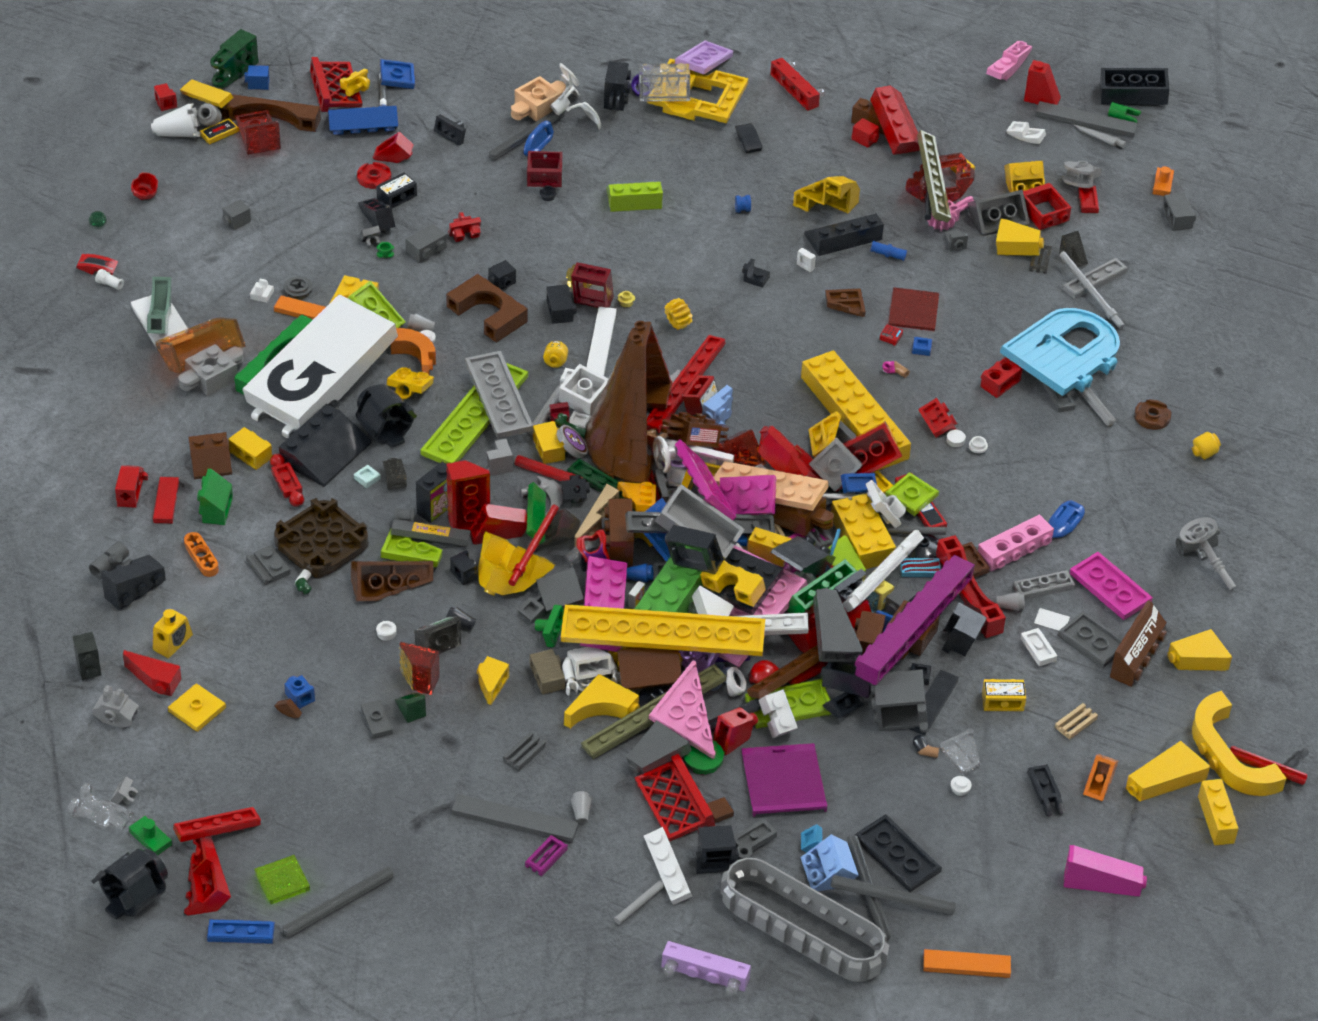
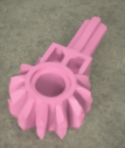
(955, 210)

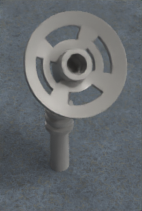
(1201, 537)

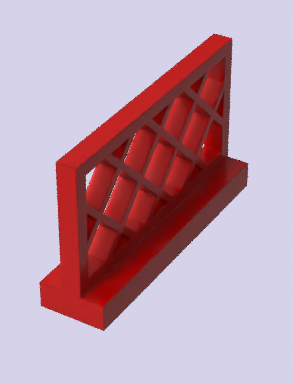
(322, 84)
(688, 788)

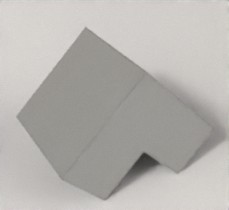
(500, 459)

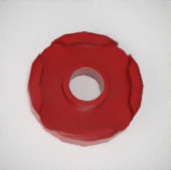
(365, 173)

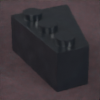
(132, 581)

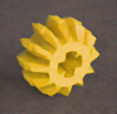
(678, 313)

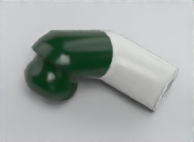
(301, 582)

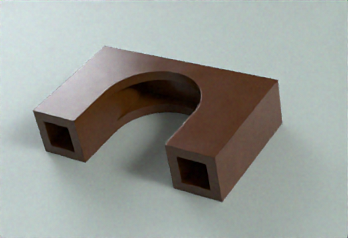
(481, 291)

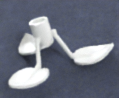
(563, 103)

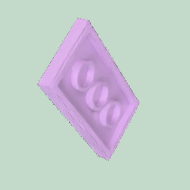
(704, 57)

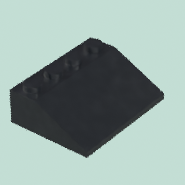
(324, 445)

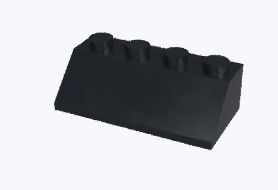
(846, 234)

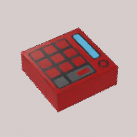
(891, 334)

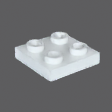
(889, 506)

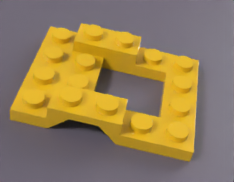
(721, 112)

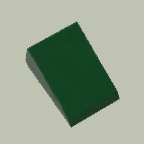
(412, 706)

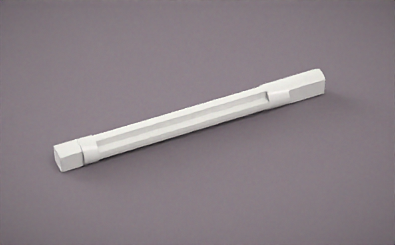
(883, 570)

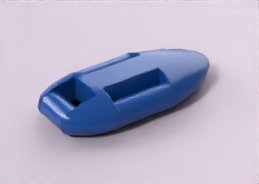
(538, 137)
(1066, 518)

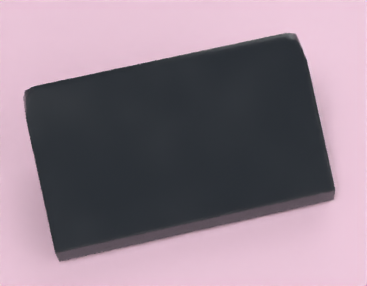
(843, 704)

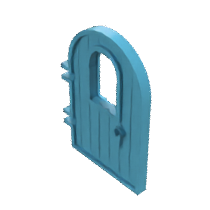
(1057, 361)

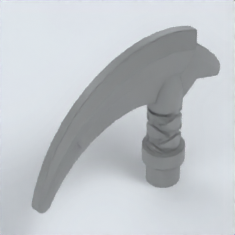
(551, 488)

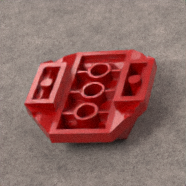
(784, 455)

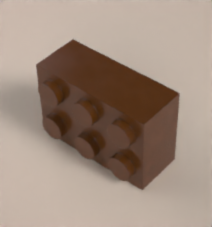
(618, 539)

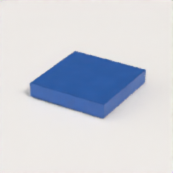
(397, 74)

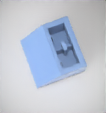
(828, 859)

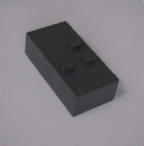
(1134, 86)

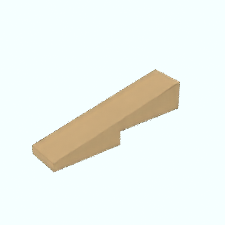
(594, 519)

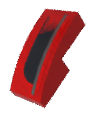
(92, 262)

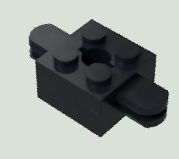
(617, 86)

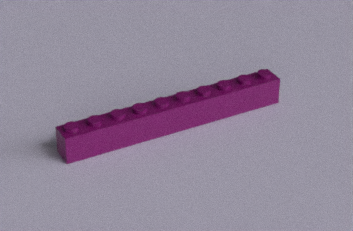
(914, 620)

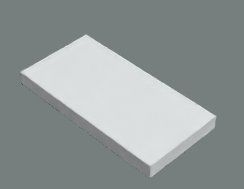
(175, 323)

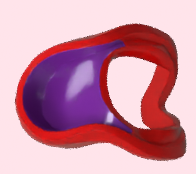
(601, 552)

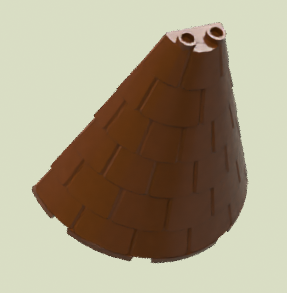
(619, 422)

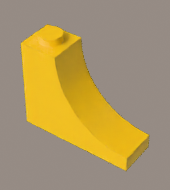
(599, 699)

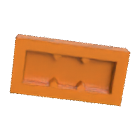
(1163, 181)

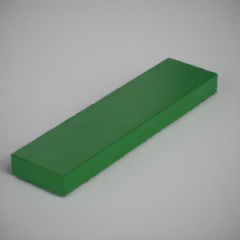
(535, 509)

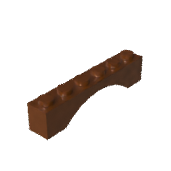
(302, 116)

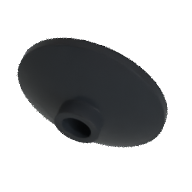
(926, 548)

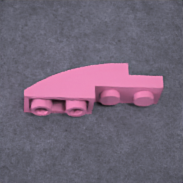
(1010, 61)

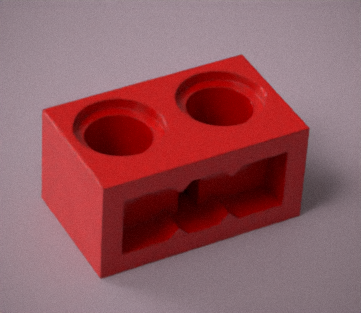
(1001, 377)

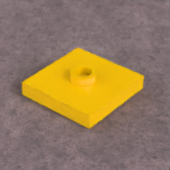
(196, 707)

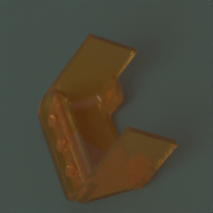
(186, 343)

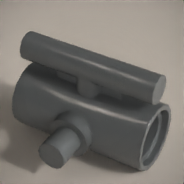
(1185, 548)
(110, 559)

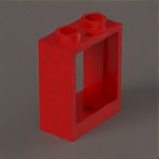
(1042, 194)

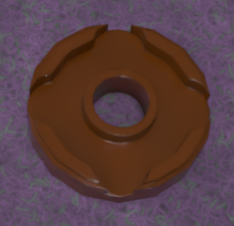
(1148, 421)

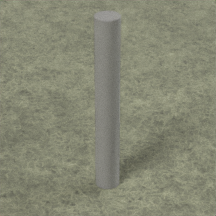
(639, 902)

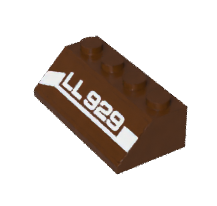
(1138, 645)

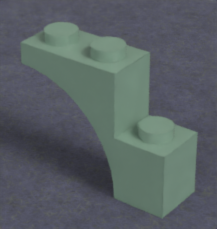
(160, 305)

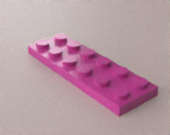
(704, 480)
(605, 588)

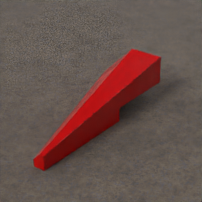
(207, 880)

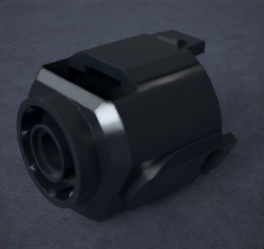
(384, 414)
(132, 882)

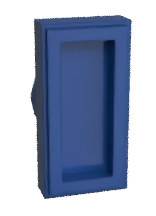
(856, 482)

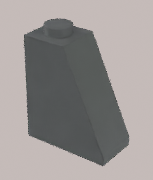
(656, 749)

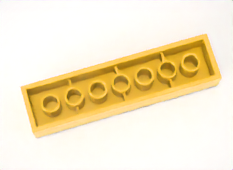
(844, 393)

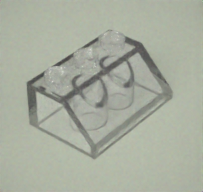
(664, 82)

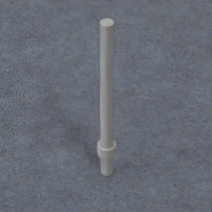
(1111, 313)

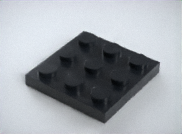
(752, 564)

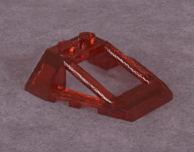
(916, 185)

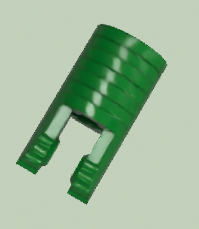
(1120, 112)

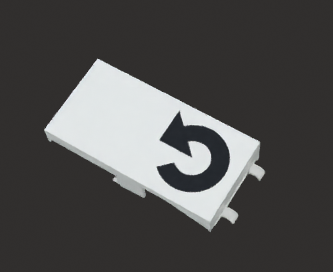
(319, 363)

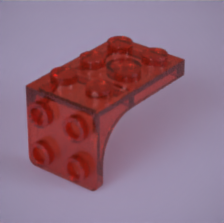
(258, 132)

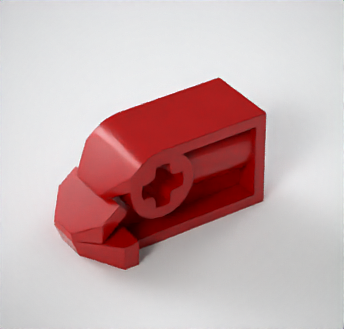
(129, 485)

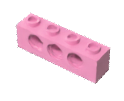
(1016, 542)

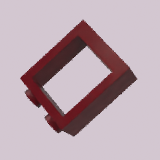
(544, 170)
(596, 276)

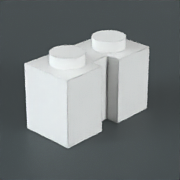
(780, 713)

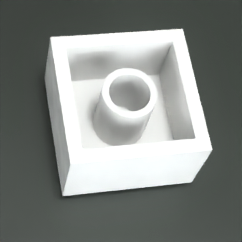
(582, 389)

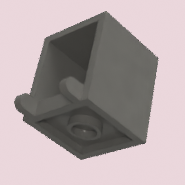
(900, 701)

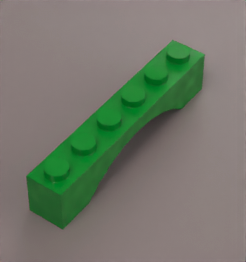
(274, 348)

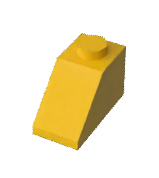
(492, 677)

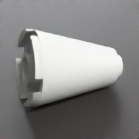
(177, 123)

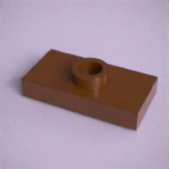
(975, 557)

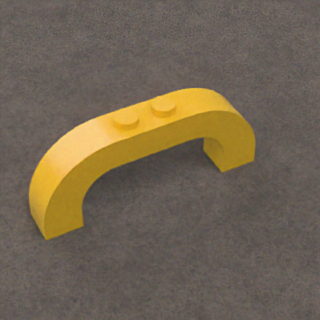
(1244, 779)

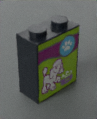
(432, 493)

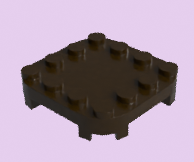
(321, 538)

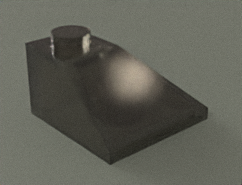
(561, 529)

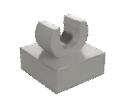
(122, 791)

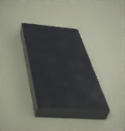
(898, 853)

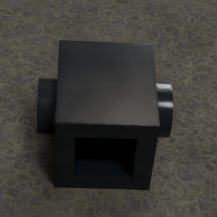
(502, 275)

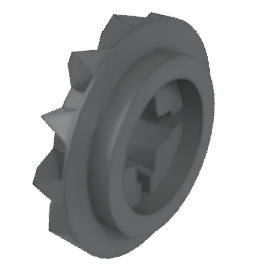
(293, 283)

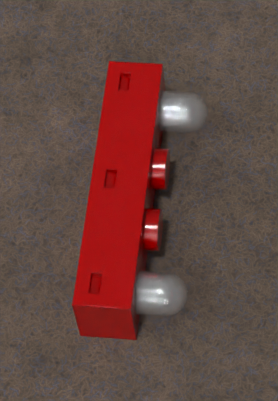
(795, 84)

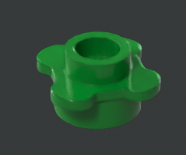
(385, 250)

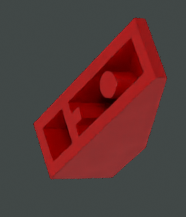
(154, 673)

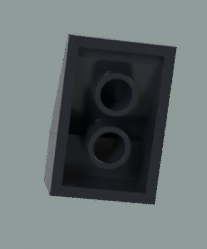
(805, 555)

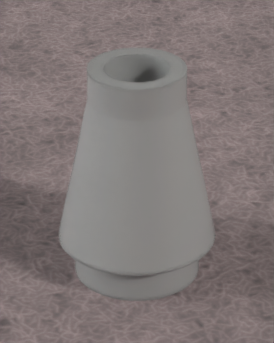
(420, 323)
(1012, 601)
(581, 806)

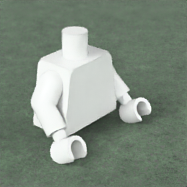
(588, 663)

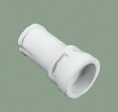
(105, 278)

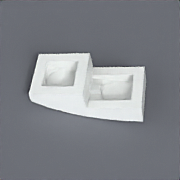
(1022, 132)

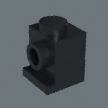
(463, 567)

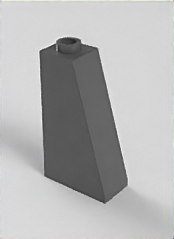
(833, 628)

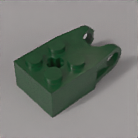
(234, 58)

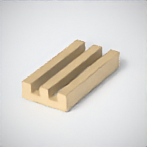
(1080, 713)

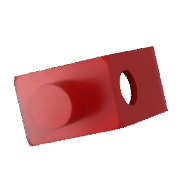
(734, 729)

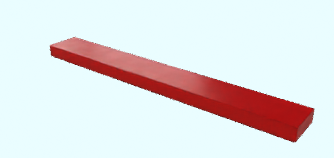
(696, 366)

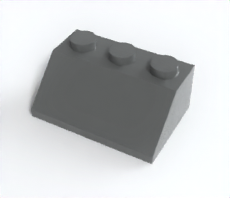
(989, 211)

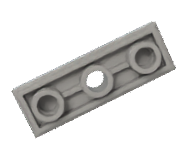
(1044, 584)

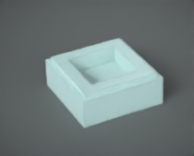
(367, 476)

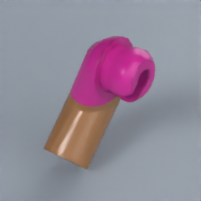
(895, 367)

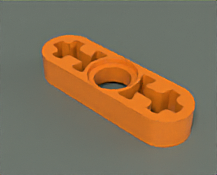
(201, 547)

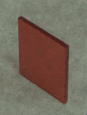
(914, 309)

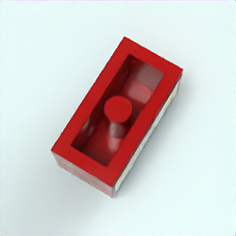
(698, 393)

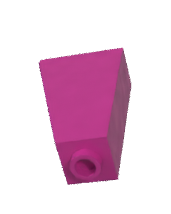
(1102, 873)

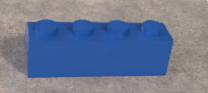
(363, 119)

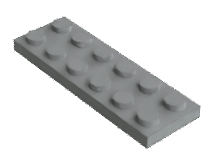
(499, 394)

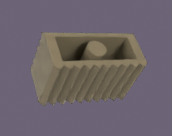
(547, 671)

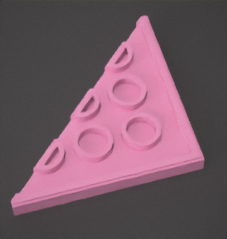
(685, 711)

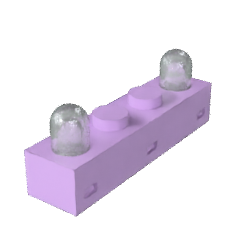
(705, 966)

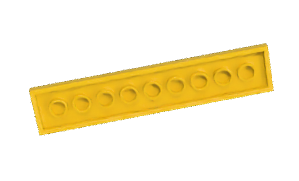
(663, 630)

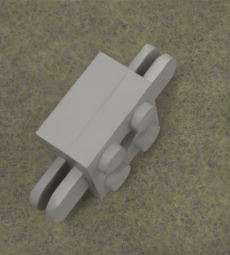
(211, 369)

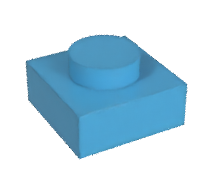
(811, 838)

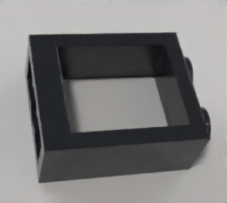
(706, 560)
(842, 677)

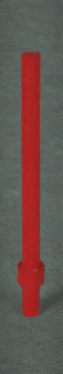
(520, 568)

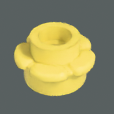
(626, 299)

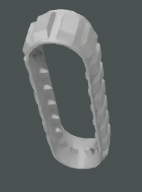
(813, 901)

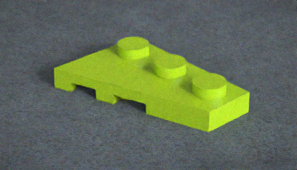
(406, 549)

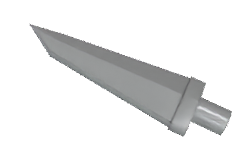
(1112, 140)

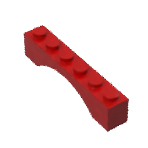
(971, 593)

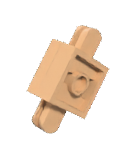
(535, 98)

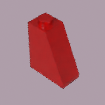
(1041, 84)
(499, 521)

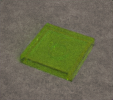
(282, 879)

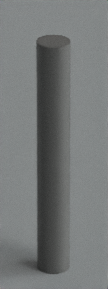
(923, 530)

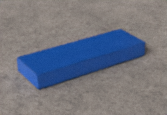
(241, 931)

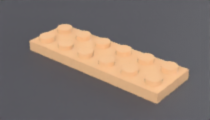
(790, 488)

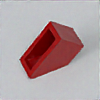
(394, 149)

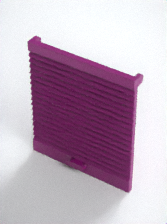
(783, 778)

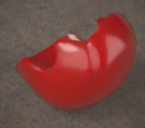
(144, 186)
(761, 670)

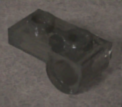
(395, 473)

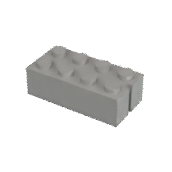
(691, 511)

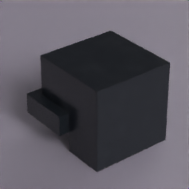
(963, 629)
(715, 849)

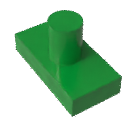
(551, 627)
(150, 835)

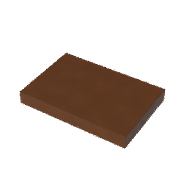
(648, 667)

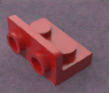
(937, 418)

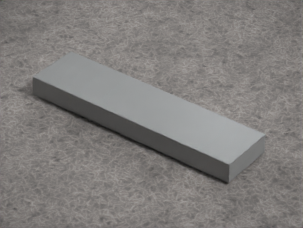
(1096, 277)

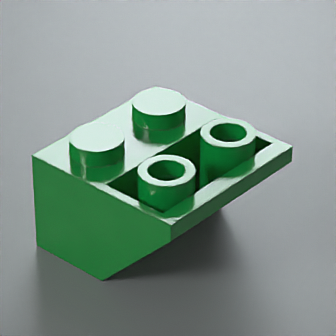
(215, 498)

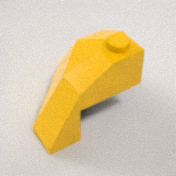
(834, 191)
(497, 562)

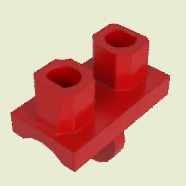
(464, 225)

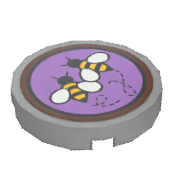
(573, 441)

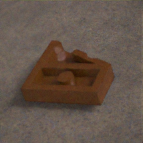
(846, 301)

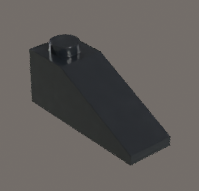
(378, 214)

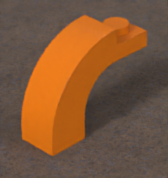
(417, 345)

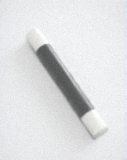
(383, 100)

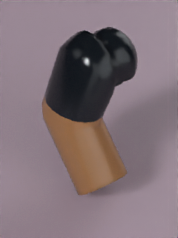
(923, 748)

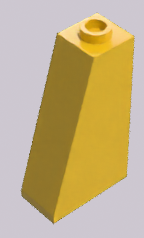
(1168, 772)

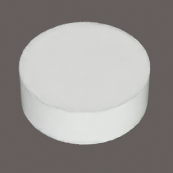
(955, 438)
(386, 630)

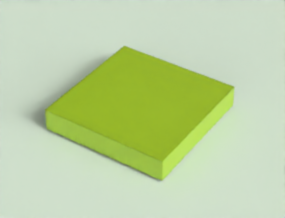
(913, 493)

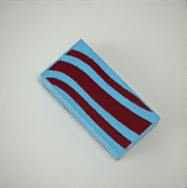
(919, 567)

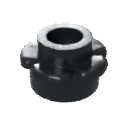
(548, 193)

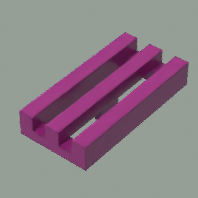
(545, 862)

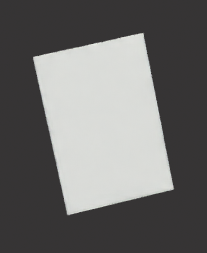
(1051, 619)

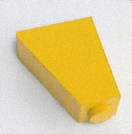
(1018, 239)
(1200, 652)

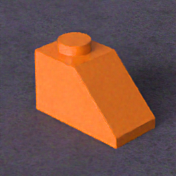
(1100, 777)

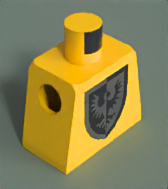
(170, 633)

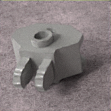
(1080, 174)
(115, 706)

